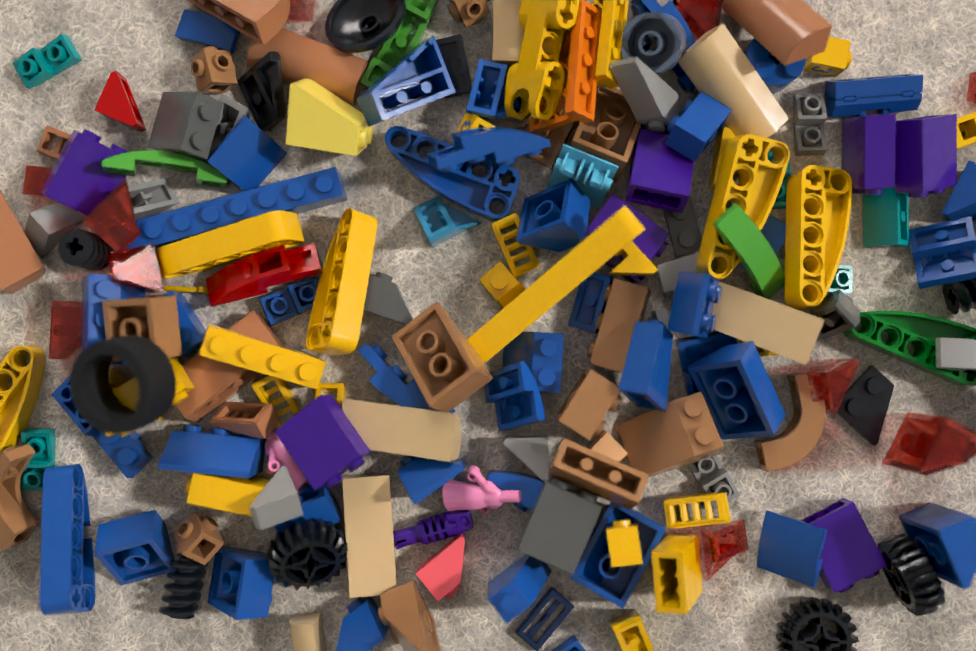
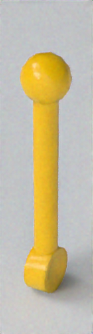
(200, 290)

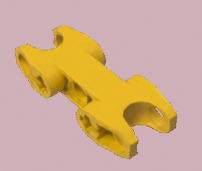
(538, 67)

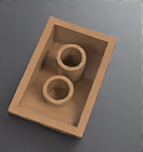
(611, 132)
(441, 359)
(671, 437)
(409, 618)

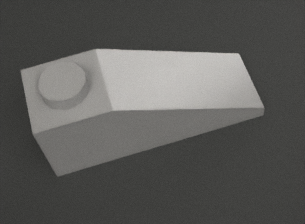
(646, 93)

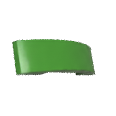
(404, 40)
(126, 165)
(753, 251)

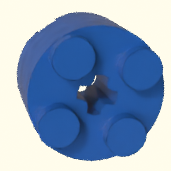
(774, 76)

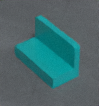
(886, 219)

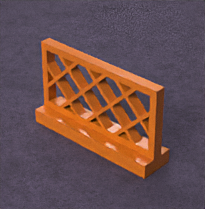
(579, 70)

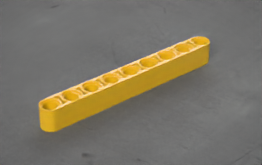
(556, 283)

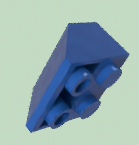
(694, 304)

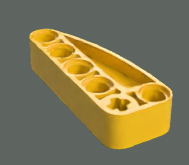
(754, 193)
(823, 226)
(229, 243)
(343, 286)
(20, 399)

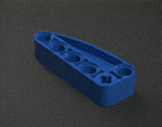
(459, 185)
(66, 557)

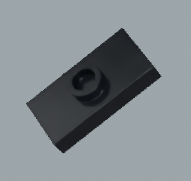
(456, 62)

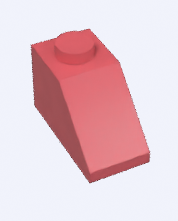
(444, 569)

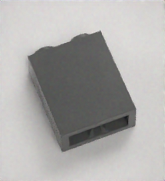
(185, 124)
(559, 525)

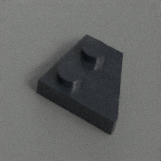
(264, 91)
(867, 404)

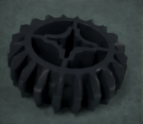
(307, 554)
(911, 575)
(814, 615)

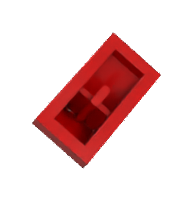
(119, 104)

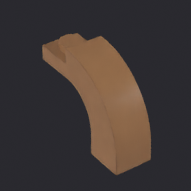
(802, 432)
(15, 518)

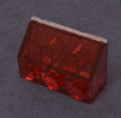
(930, 445)

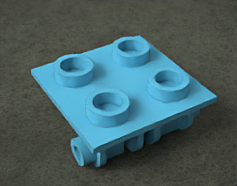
(587, 171)

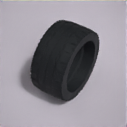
(95, 396)

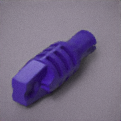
(434, 528)

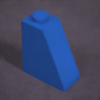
(648, 365)
(517, 586)

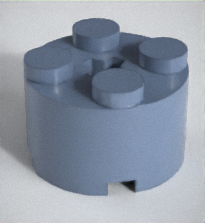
(670, 35)

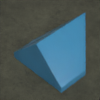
(442, 221)

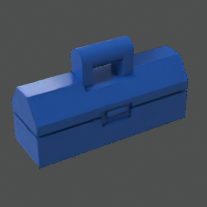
(883, 93)

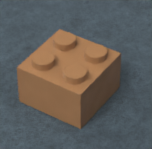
(145, 317)
(588, 404)

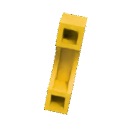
(262, 356)

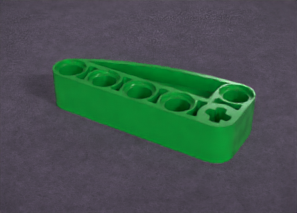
(921, 332)

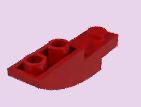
(261, 270)

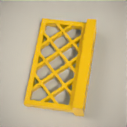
(610, 39)

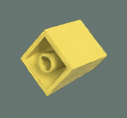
(324, 121)

